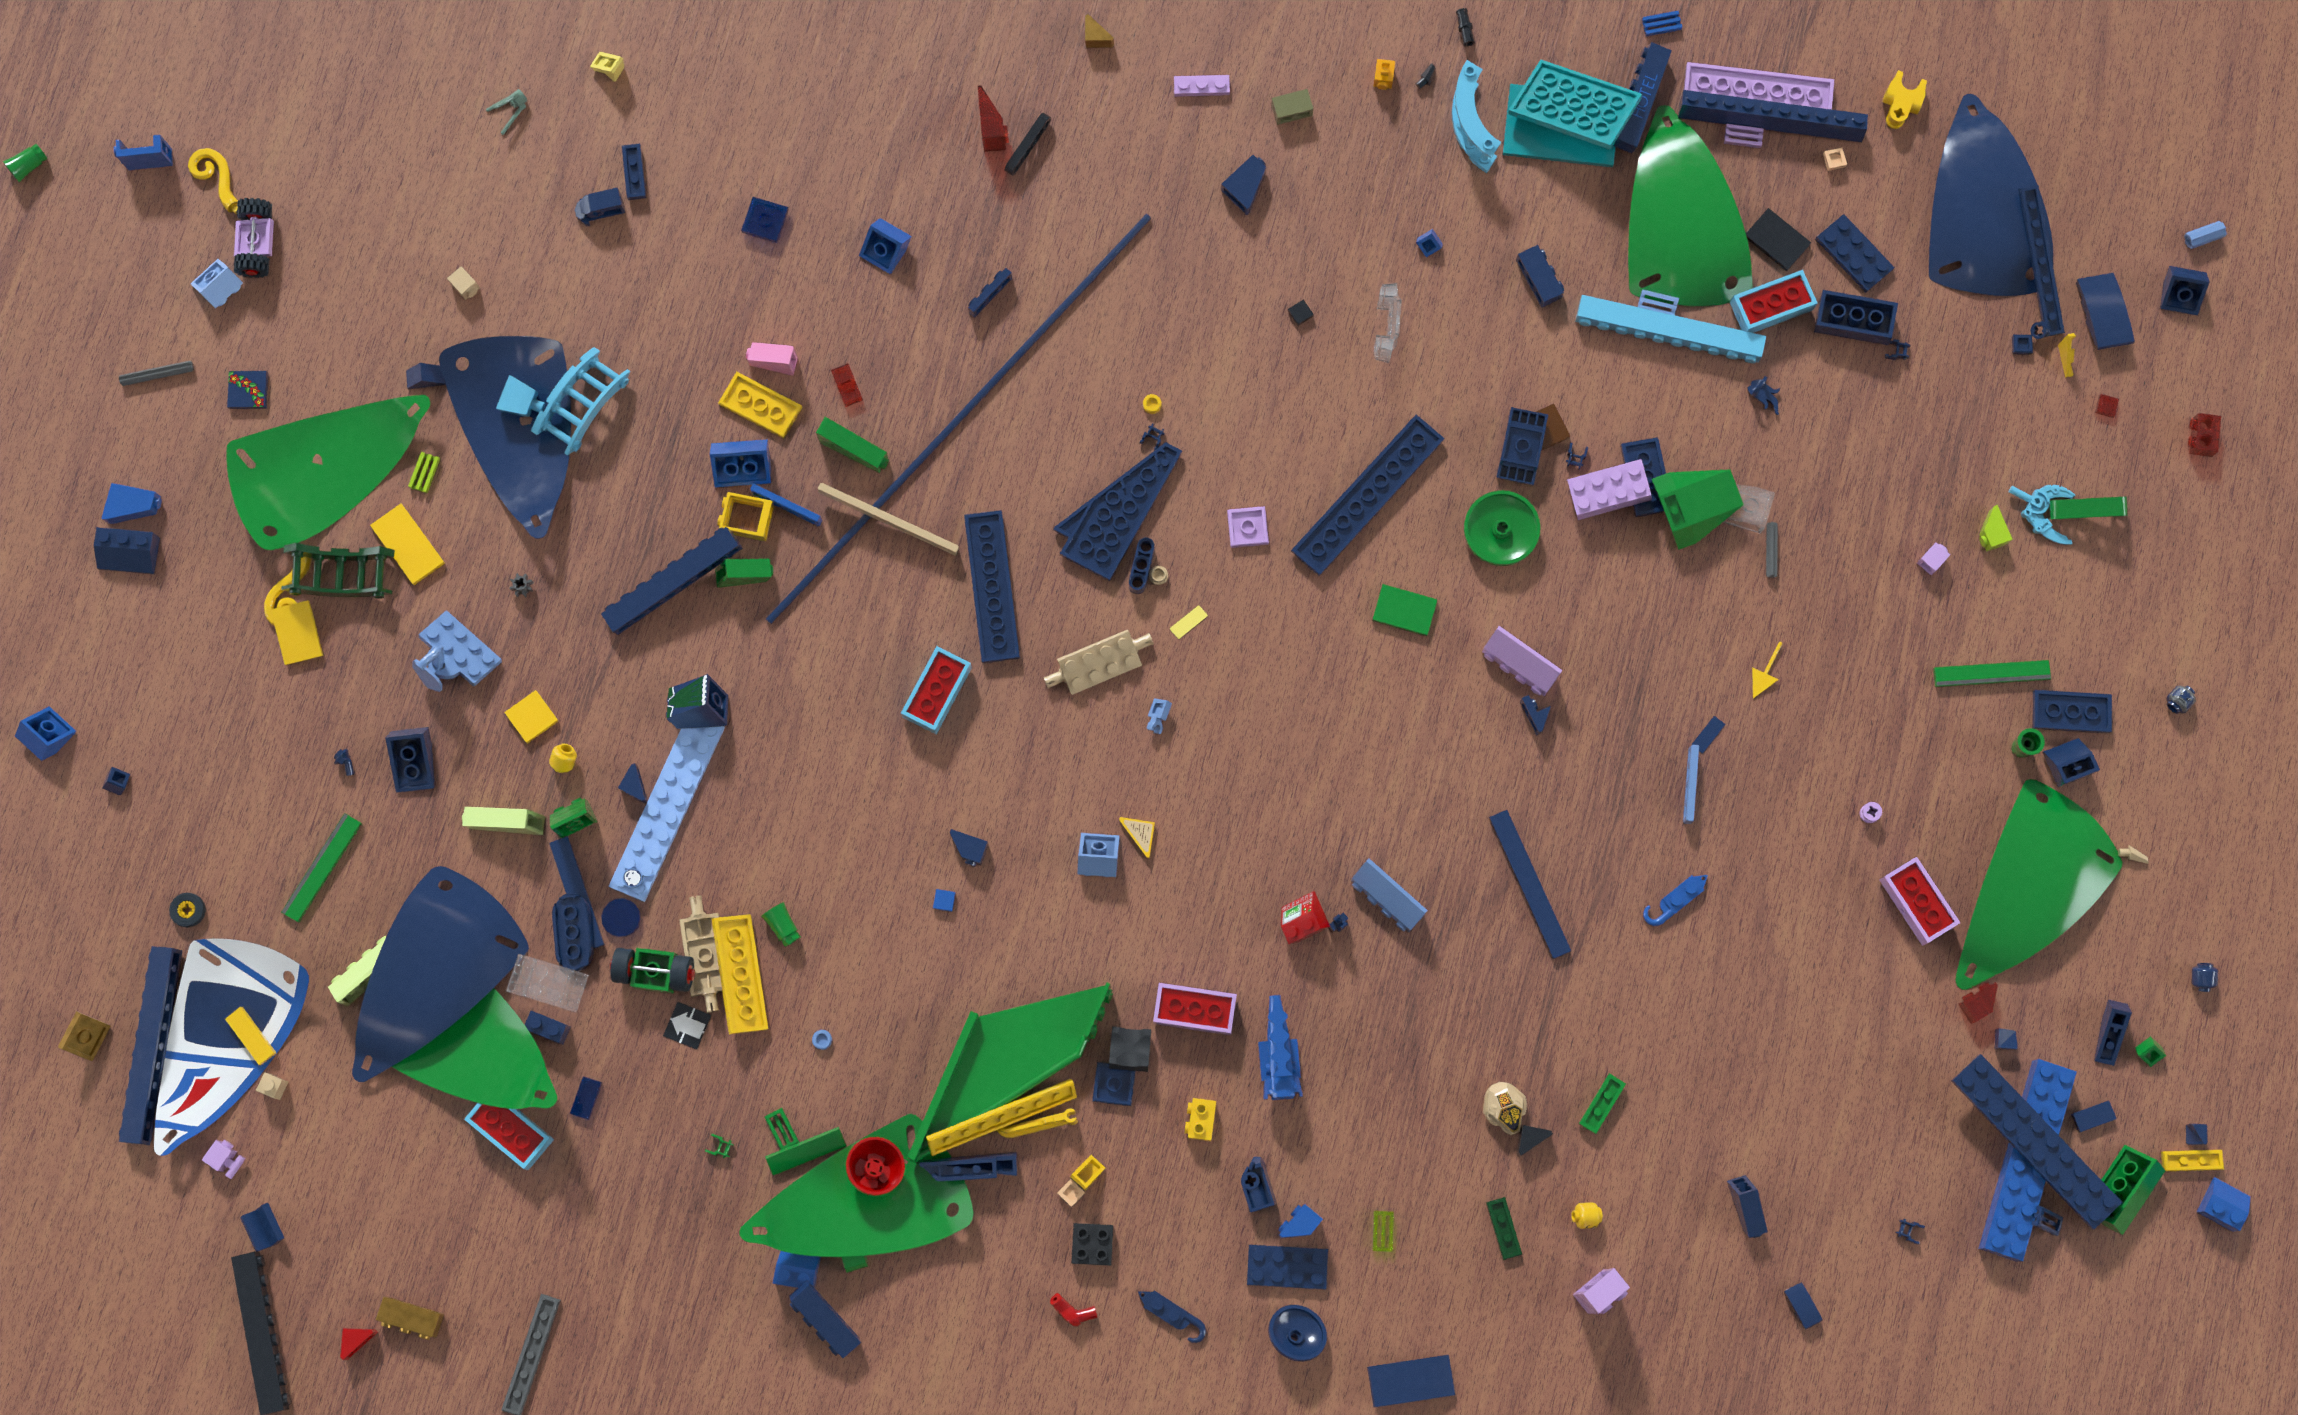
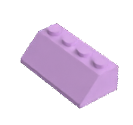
(1521, 661)

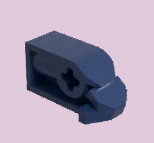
(599, 205)
(1261, 1194)

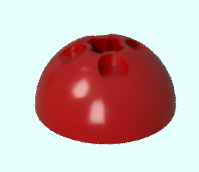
(883, 1160)

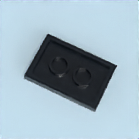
(1777, 239)

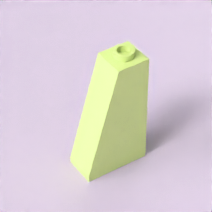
(503, 820)

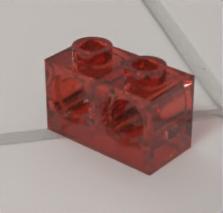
(2209, 436)

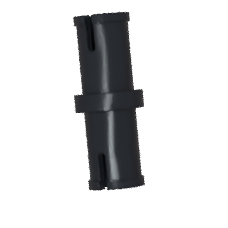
(1465, 27)

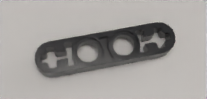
(1027, 144)

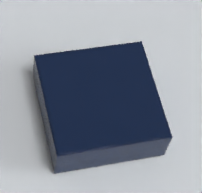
(2022, 344)

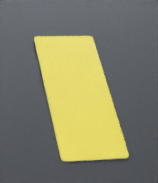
(1188, 622)

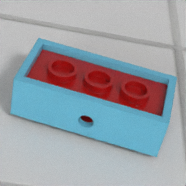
(1773, 302)
(936, 690)
(510, 1132)

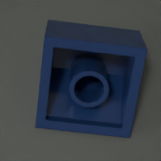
(2184, 290)

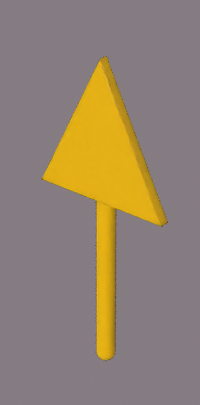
(1762, 680)

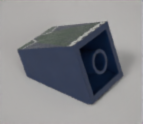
(697, 704)

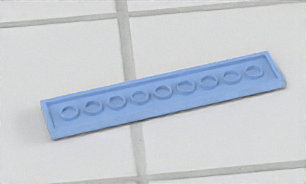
(666, 808)

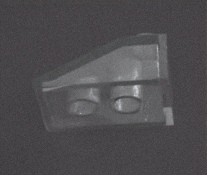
(1755, 511)

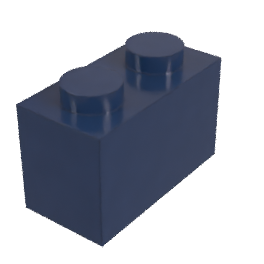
(547, 1027)

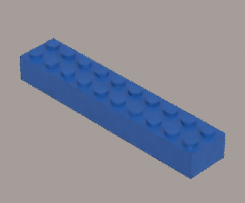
(2019, 1184)

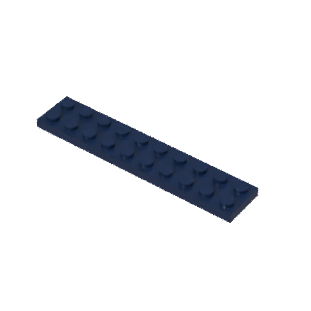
(1367, 495)
(2036, 1141)

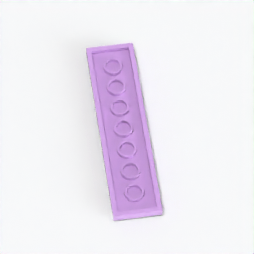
(1759, 85)

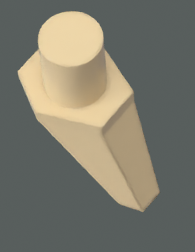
(2133, 854)

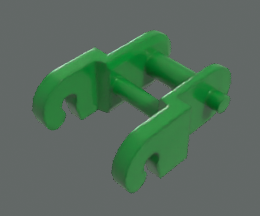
(729, 1144)

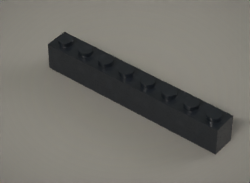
(260, 1333)

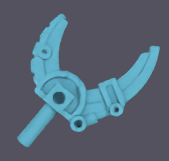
(2037, 505)

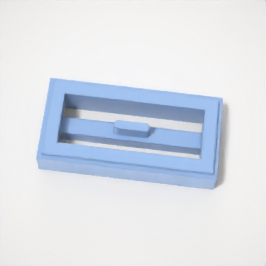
(1658, 295)

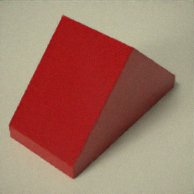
(354, 1340)

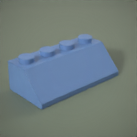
(1388, 895)

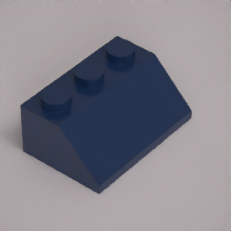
(126, 550)

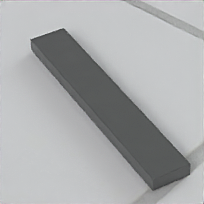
(531, 1355)

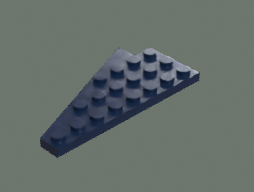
(1108, 522)

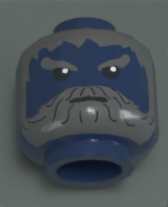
(2181, 699)

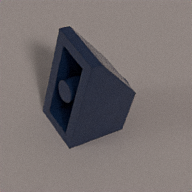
(969, 847)

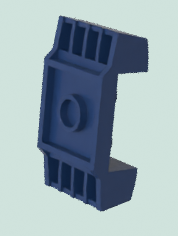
(1522, 446)

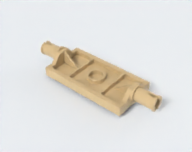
(1099, 662)
(700, 944)

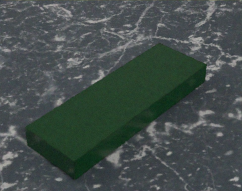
(1504, 1228)

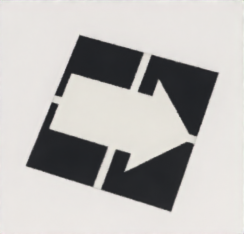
(687, 1025)

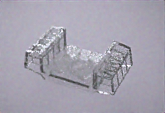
(1390, 301)
(547, 983)

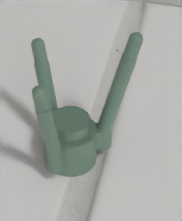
(516, 99)

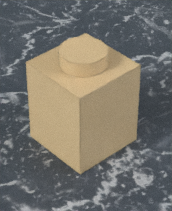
(463, 283)
(272, 1086)

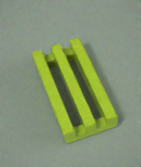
(429, 457)

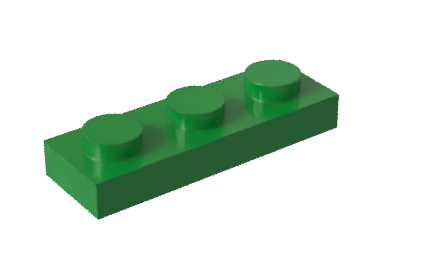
(1602, 1103)

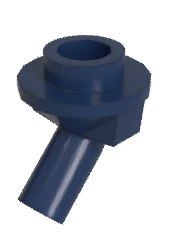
(343, 757)

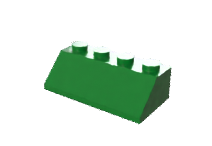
(2132, 1181)

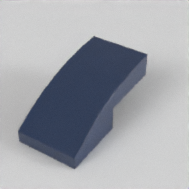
(1803, 1306)

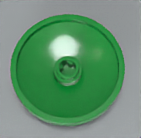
(1502, 528)

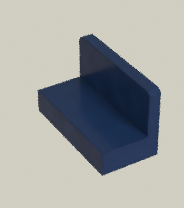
(262, 1228)

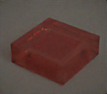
(2106, 405)

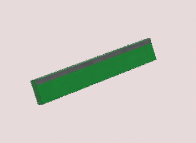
(1992, 673)
(321, 868)

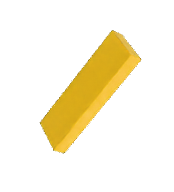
(250, 1036)
(2192, 1160)

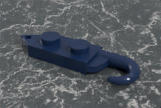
(1172, 1313)

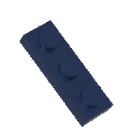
(633, 171)
(988, 292)

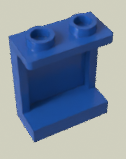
(145, 157)

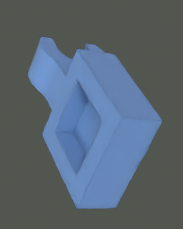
(1158, 713)

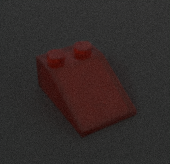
(992, 127)

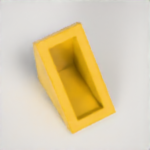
(1087, 1172)

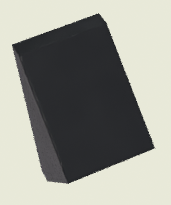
(1531, 1137)

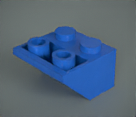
(1302, 1223)

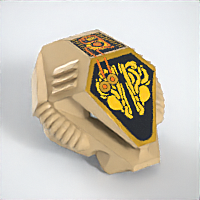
(1505, 1106)

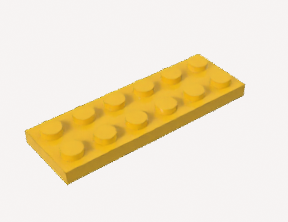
(739, 974)

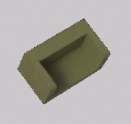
(1292, 106)

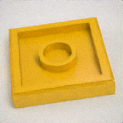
(531, 716)

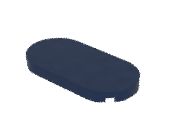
(573, 932)

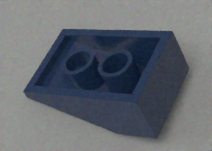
(411, 759)

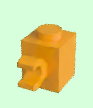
(1384, 74)

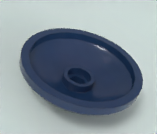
(1302, 1325)

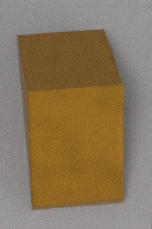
(1096, 35)

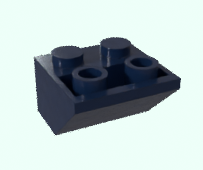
(2070, 762)

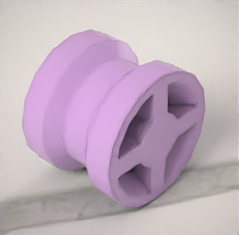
(1867, 814)

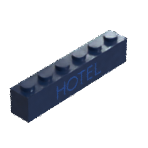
(1647, 82)

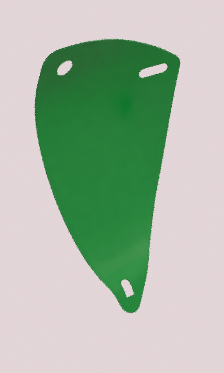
(307, 497)
(485, 1059)

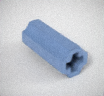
(2205, 234)

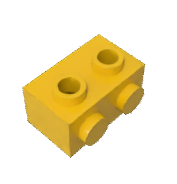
(1201, 1119)

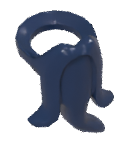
(1763, 392)

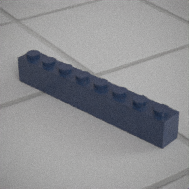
(671, 581)

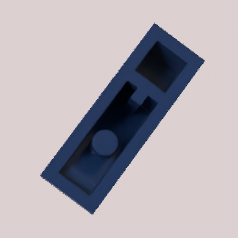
(2112, 1031)

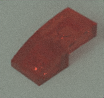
(847, 385)

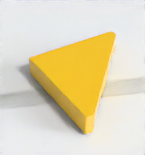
(2067, 354)

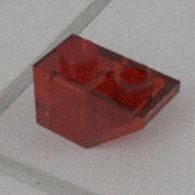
(1979, 1004)

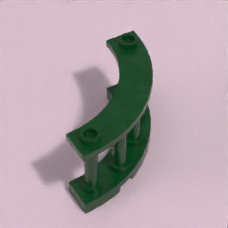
(339, 556)

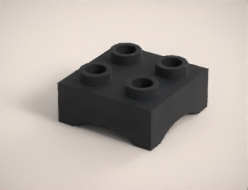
(1130, 1049)
(1092, 1244)

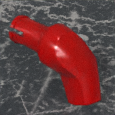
(1069, 1313)

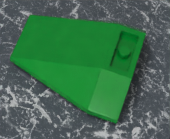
(1697, 502)

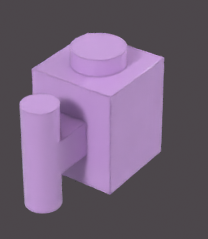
(221, 1156)

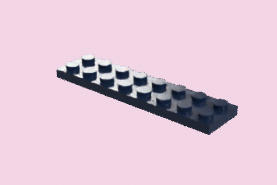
(991, 586)

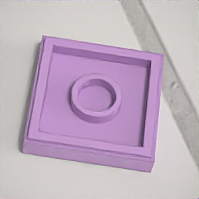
(1247, 527)

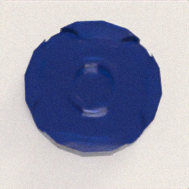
(621, 917)

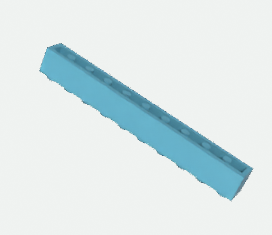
(1670, 329)

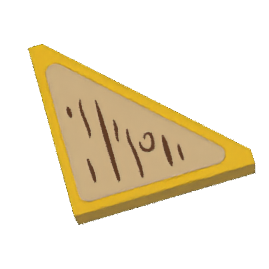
(1140, 832)

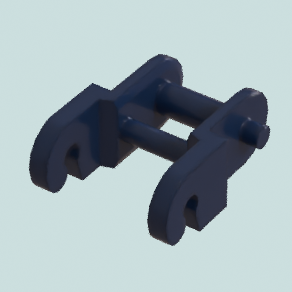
(1905, 346)
(1152, 428)
(1569, 461)
(1900, 1233)

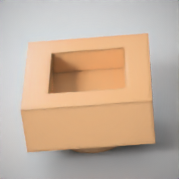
(1835, 159)
(1071, 1192)

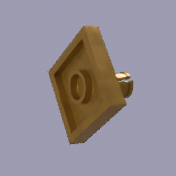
(84, 1036)

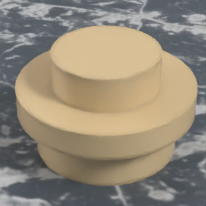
(1158, 575)

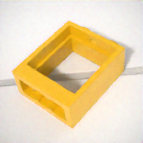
(765, 519)

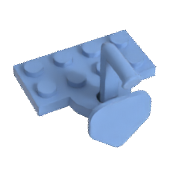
(455, 649)

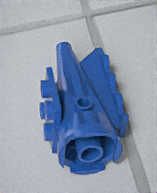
(1279, 1056)

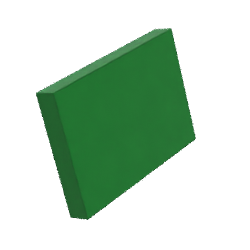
(1404, 610)

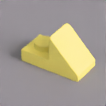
(608, 64)

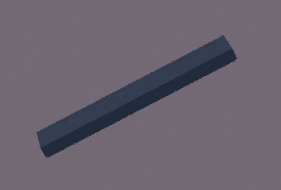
(573, 880)

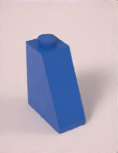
(129, 503)

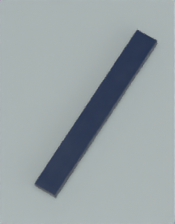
(2041, 258)
(1530, 884)

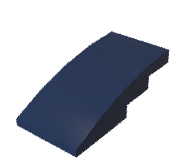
(2105, 311)
(1411, 1380)

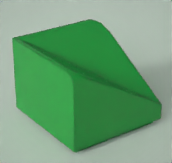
(2150, 1051)

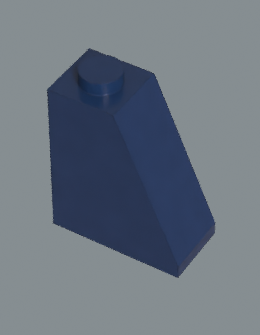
(1245, 183)
(1748, 1206)

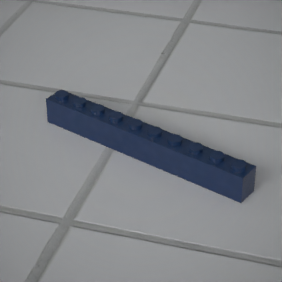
(1773, 116)
(150, 1045)

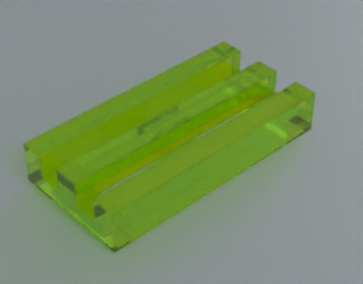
(1383, 1223)

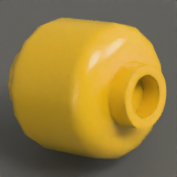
(563, 758)
(1587, 1215)

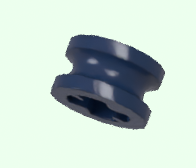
(2034, 328)

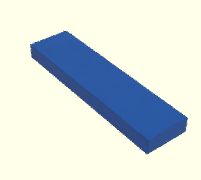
(786, 505)

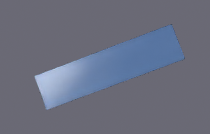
(1691, 780)

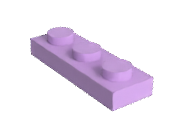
(1201, 85)

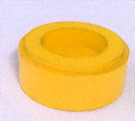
(1152, 404)

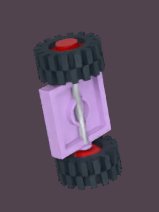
(253, 238)

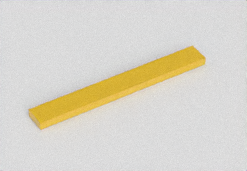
(1001, 1117)

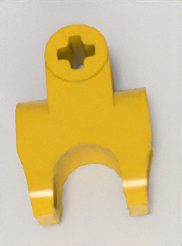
(1902, 101)

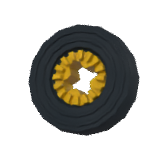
(180, 902)

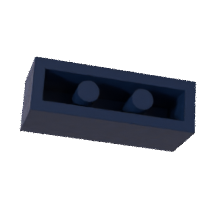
(1540, 275)

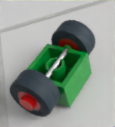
(652, 970)

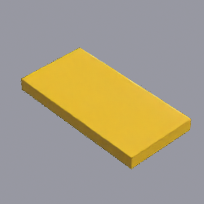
(760, 405)
(411, 546)

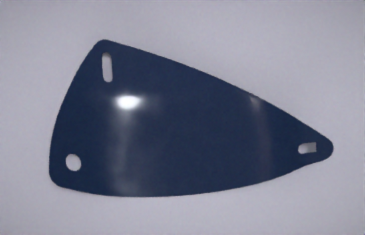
(519, 464)

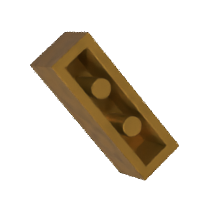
(409, 1318)

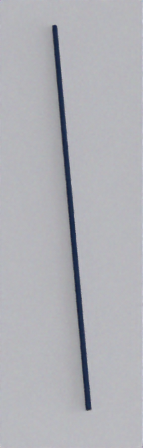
(960, 416)

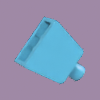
(519, 399)

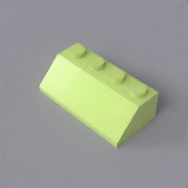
(354, 981)

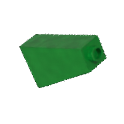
(851, 445)

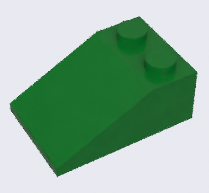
(572, 818)

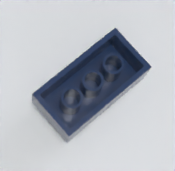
(1855, 317)

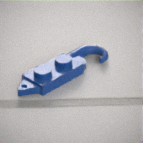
(1677, 899)

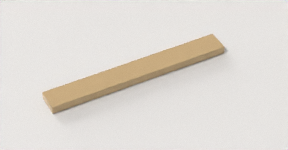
(888, 519)

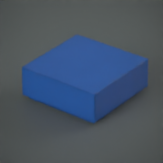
(944, 900)

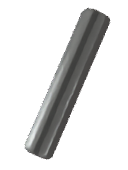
(1771, 549)

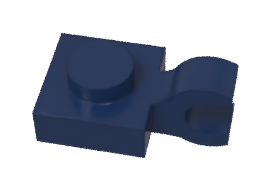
(1339, 923)

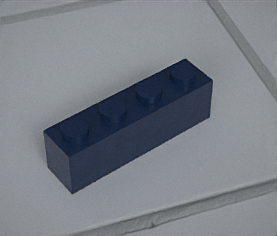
(824, 1319)

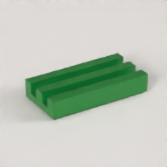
(774, 1114)

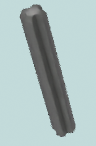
(156, 373)

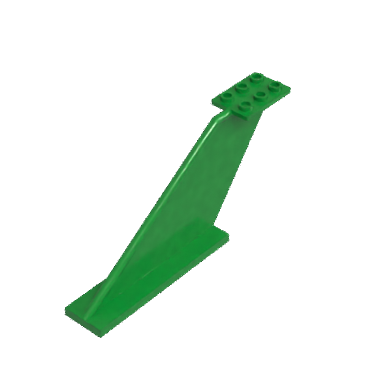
(1009, 1055)

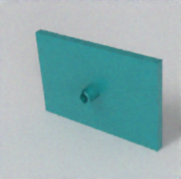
(1575, 104)
(1538, 142)

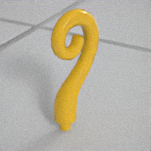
(226, 197)
(276, 590)

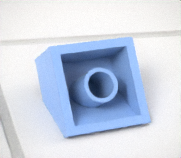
(217, 283)

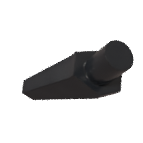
(1426, 76)

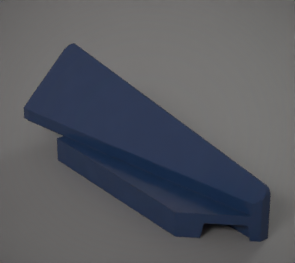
(971, 1167)

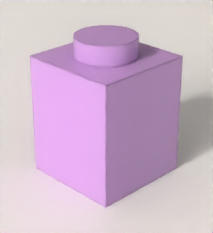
(1933, 558)

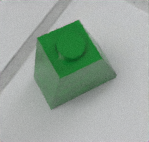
(742, 572)

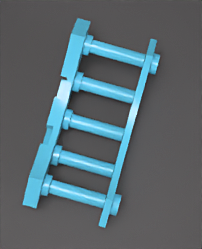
(1466, 123)
(565, 387)

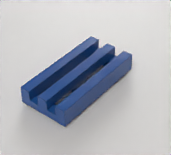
(1676, 19)

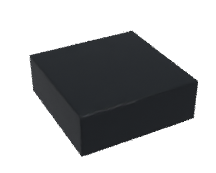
(1300, 312)

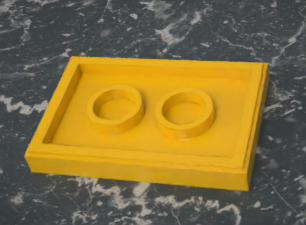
(297, 632)

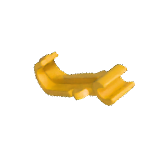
(1039, 1124)

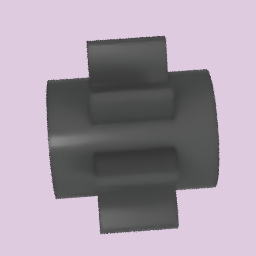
(520, 580)

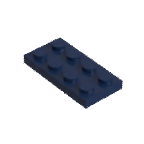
(1854, 253)
(1653, 463)
(2072, 711)
(1287, 1267)

